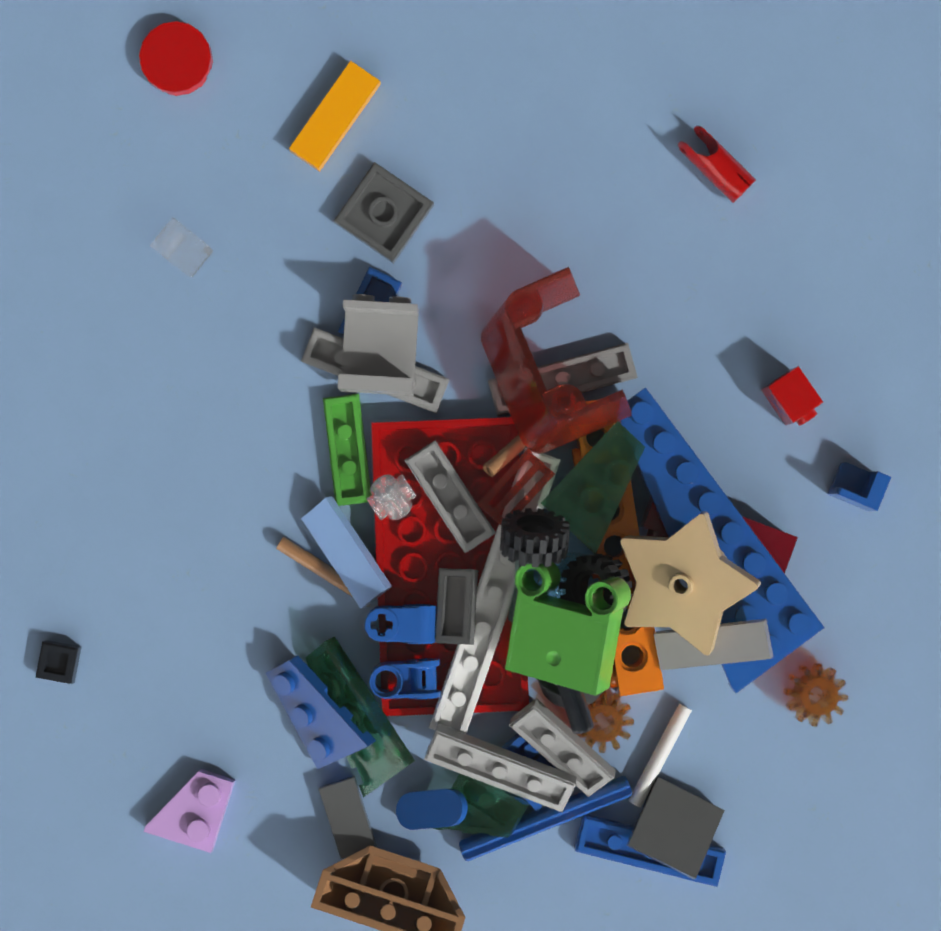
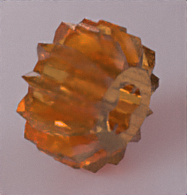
(829, 698)
(615, 723)

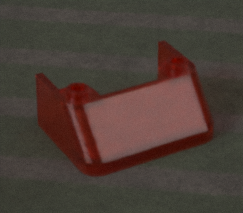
(542, 415)

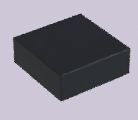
(58, 662)

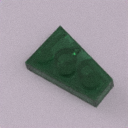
(596, 485)

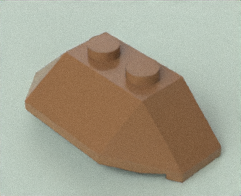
(388, 893)

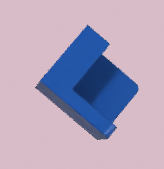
(859, 486)

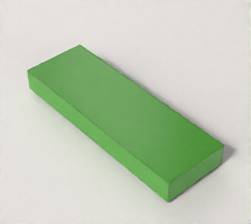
(347, 449)

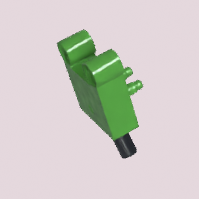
(566, 639)

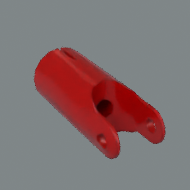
(719, 167)

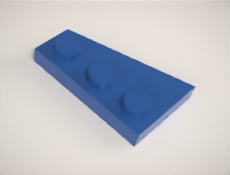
(316, 717)

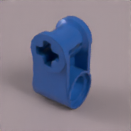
(410, 623)
(408, 679)

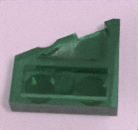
(489, 808)

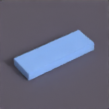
(346, 552)

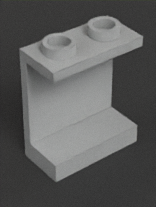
(379, 346)

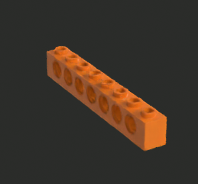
(645, 673)

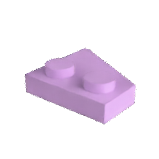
(195, 812)

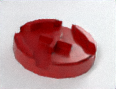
(176, 58)

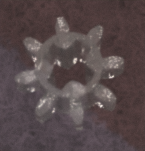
(391, 497)

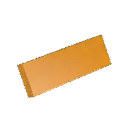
(334, 116)

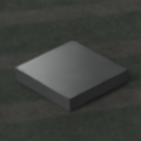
(383, 212)
(675, 828)

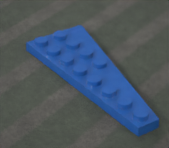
(682, 491)

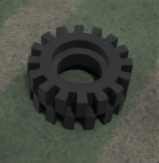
(534, 537)
(583, 568)

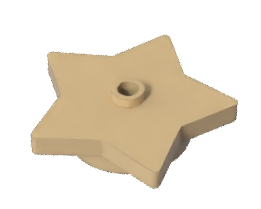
(711, 581)

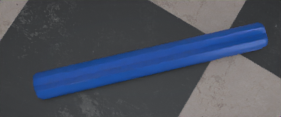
(547, 818)

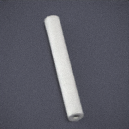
(659, 755)

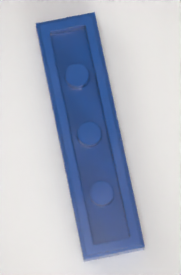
(609, 839)

